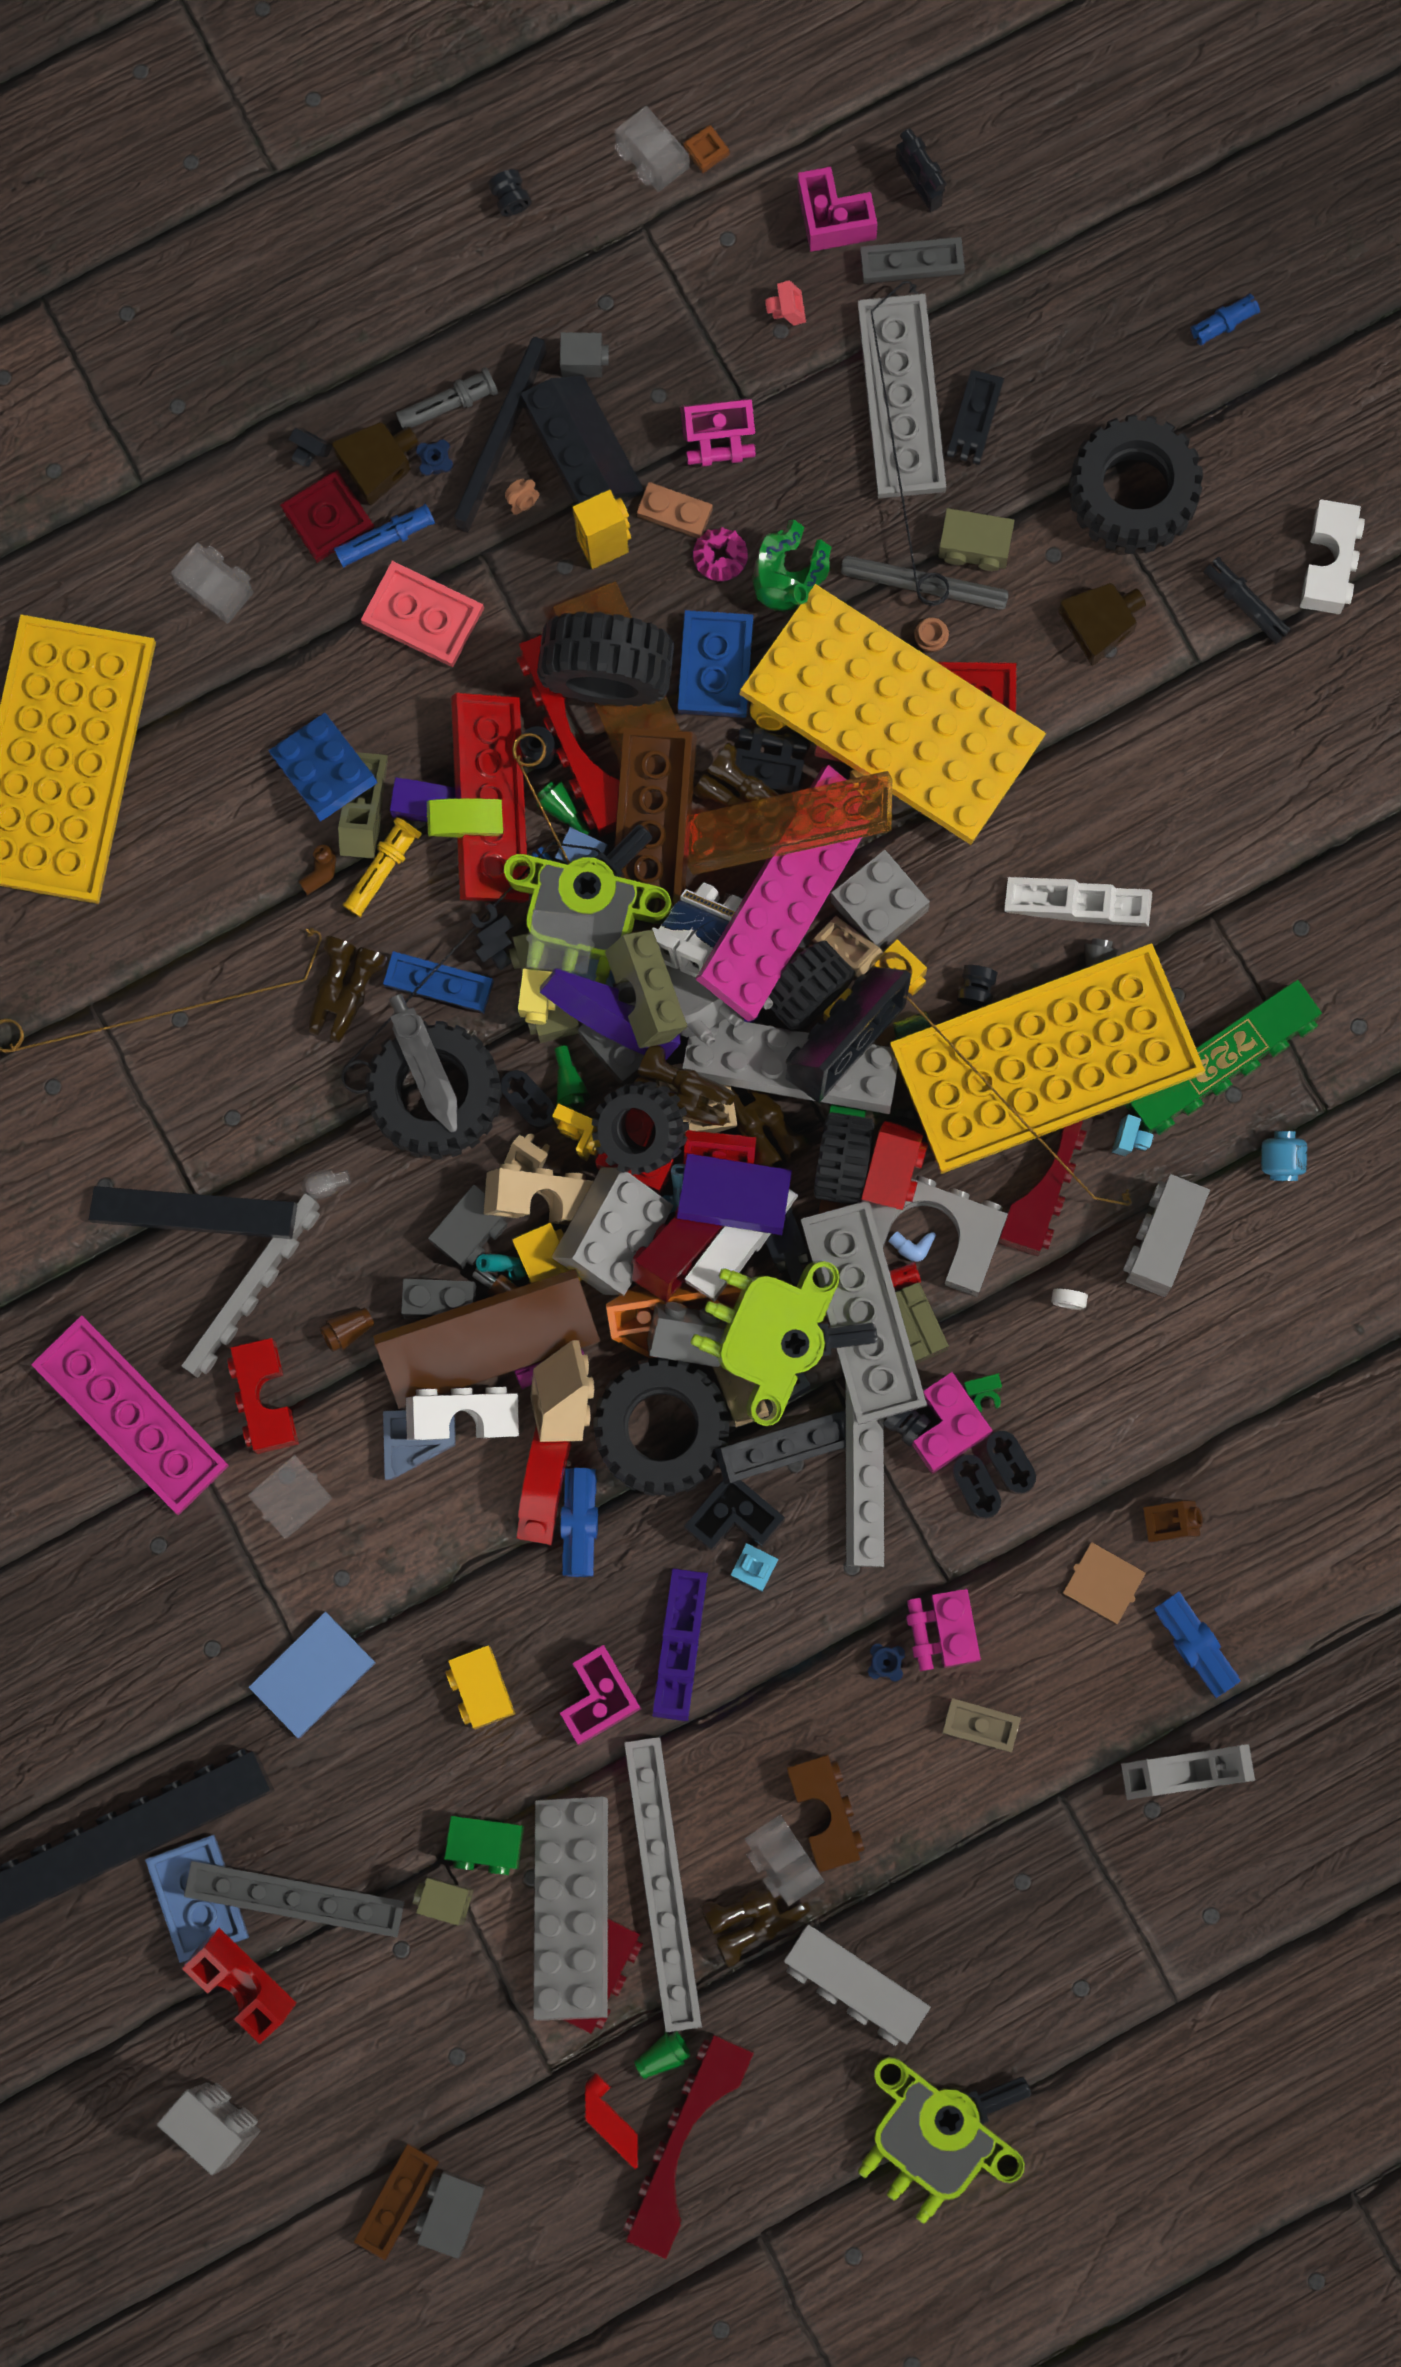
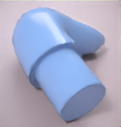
(912, 1251)

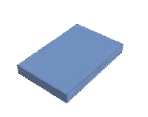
(312, 1675)
(191, 1919)

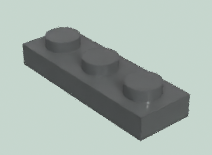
(912, 260)

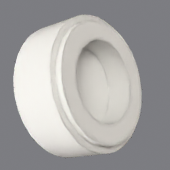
(1069, 1299)

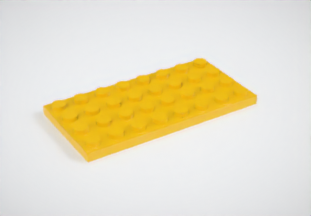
(892, 711)
(66, 752)
(1050, 1055)

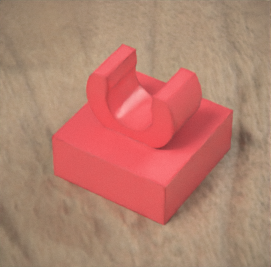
(788, 304)

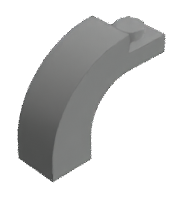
(1188, 1772)

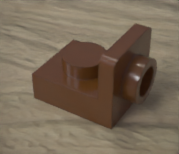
(1172, 1521)

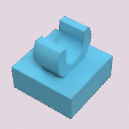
(1129, 1136)
(754, 1567)

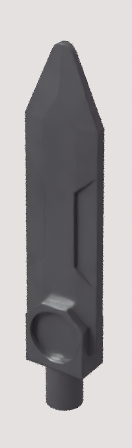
(424, 1063)

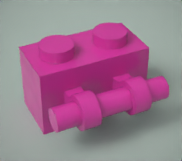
(715, 421)
(954, 1630)

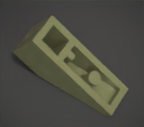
(362, 816)

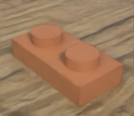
(674, 510)

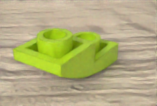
(464, 817)

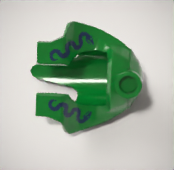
(773, 583)

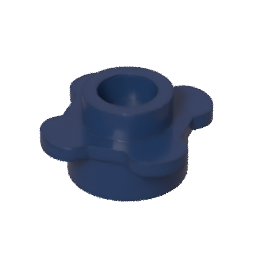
(438, 466)
(895, 1657)

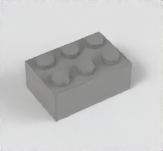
(609, 1230)
(1165, 1234)

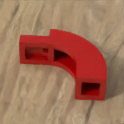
(542, 1489)

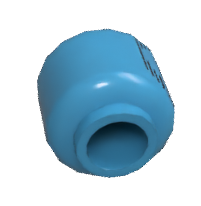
(1284, 1156)

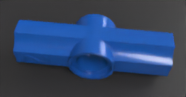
(579, 1522)
(1197, 1644)

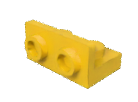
(574, 1126)

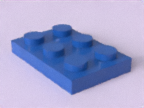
(715, 663)
(323, 766)

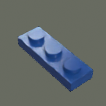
(445, 985)

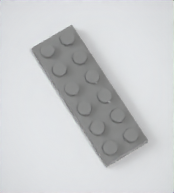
(910, 393)
(757, 1057)
(880, 1374)
(571, 1909)

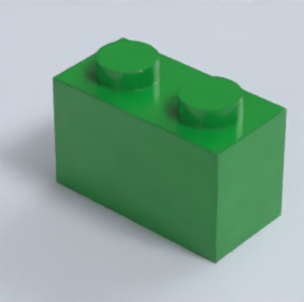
(485, 1844)

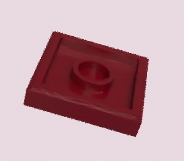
(326, 515)

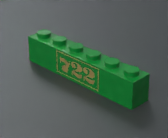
(1231, 1053)

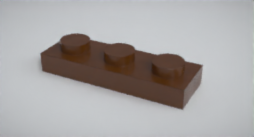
(396, 2201)

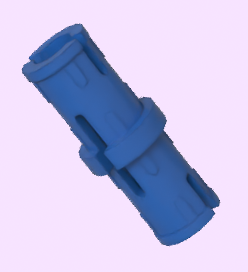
(1225, 319)

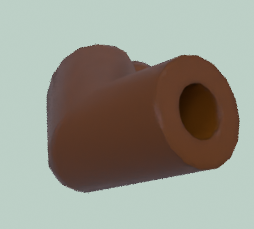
(323, 869)

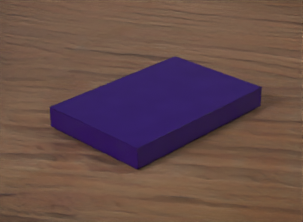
(734, 1194)

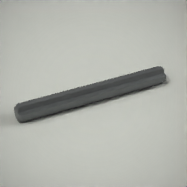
(905, 578)

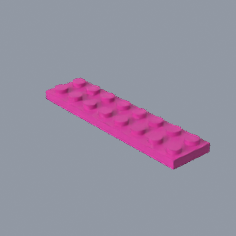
(773, 920)

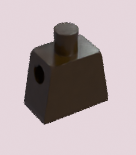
(375, 458)
(1101, 619)

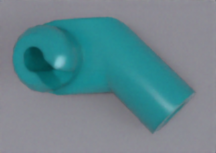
(502, 1263)

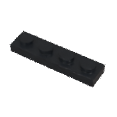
(782, 1447)

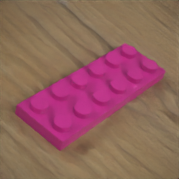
(130, 1415)

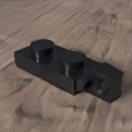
(788, 1249)

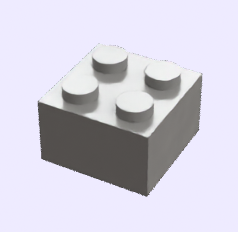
(880, 900)

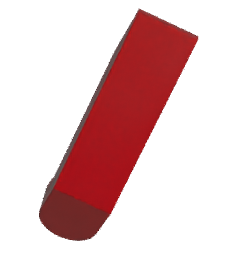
(608, 2121)

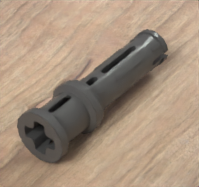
(465, 390)

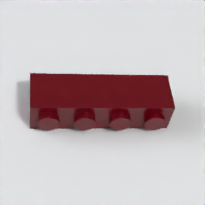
(672, 1255)

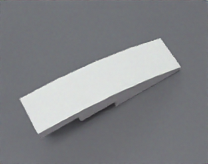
(1078, 901)
(730, 1251)

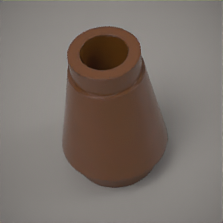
(346, 1328)

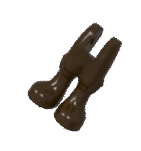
(726, 769)
(338, 999)
(691, 1087)
(767, 1113)
(766, 1922)

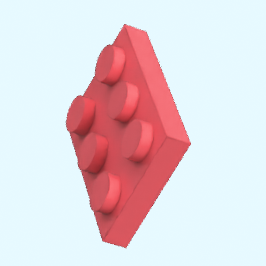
(422, 614)

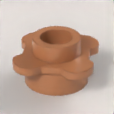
(521, 495)

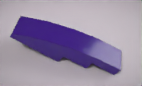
(597, 1008)
(680, 1644)

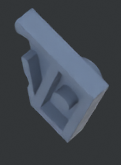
(404, 1454)

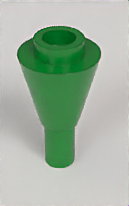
(559, 805)
(570, 1087)

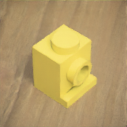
(532, 1003)

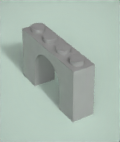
(976, 1226)

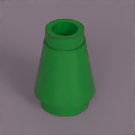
(665, 2054)

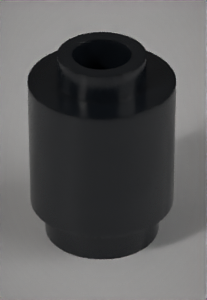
(532, 754)

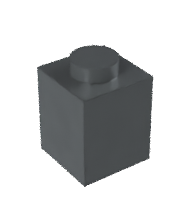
(583, 354)

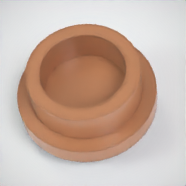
(931, 634)

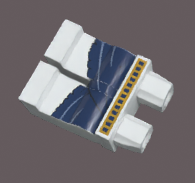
(694, 928)

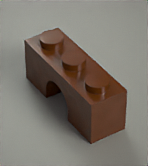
(819, 1781)

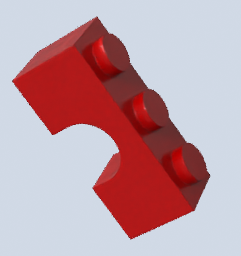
(254, 1366)
(260, 1999)

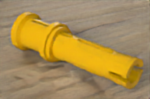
(389, 854)

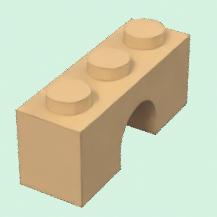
(511, 1191)

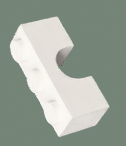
(1335, 527)
(493, 1413)

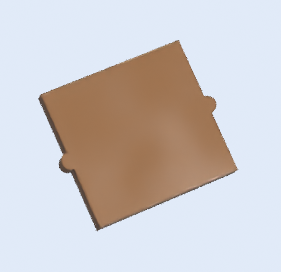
(1104, 1583)

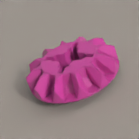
(724, 568)

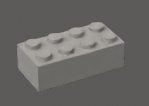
(856, 1984)
(210, 2126)

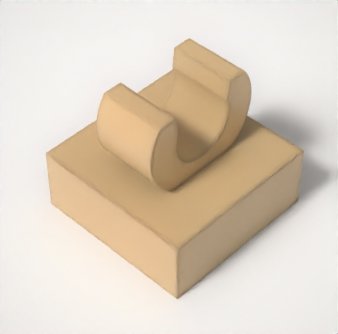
(527, 1154)

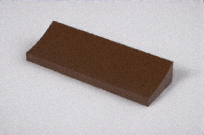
(658, 796)
(486, 1337)

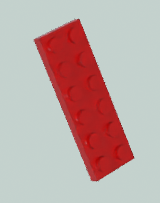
(487, 769)

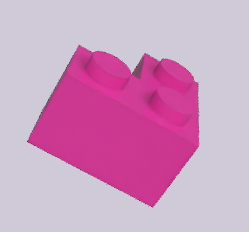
(830, 219)
(958, 1428)
(609, 1698)

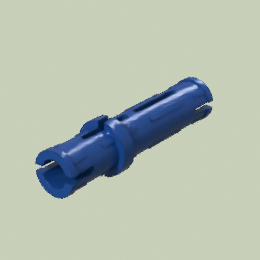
(384, 535)

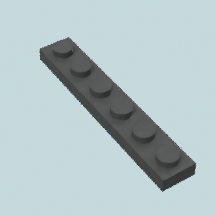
(294, 1899)

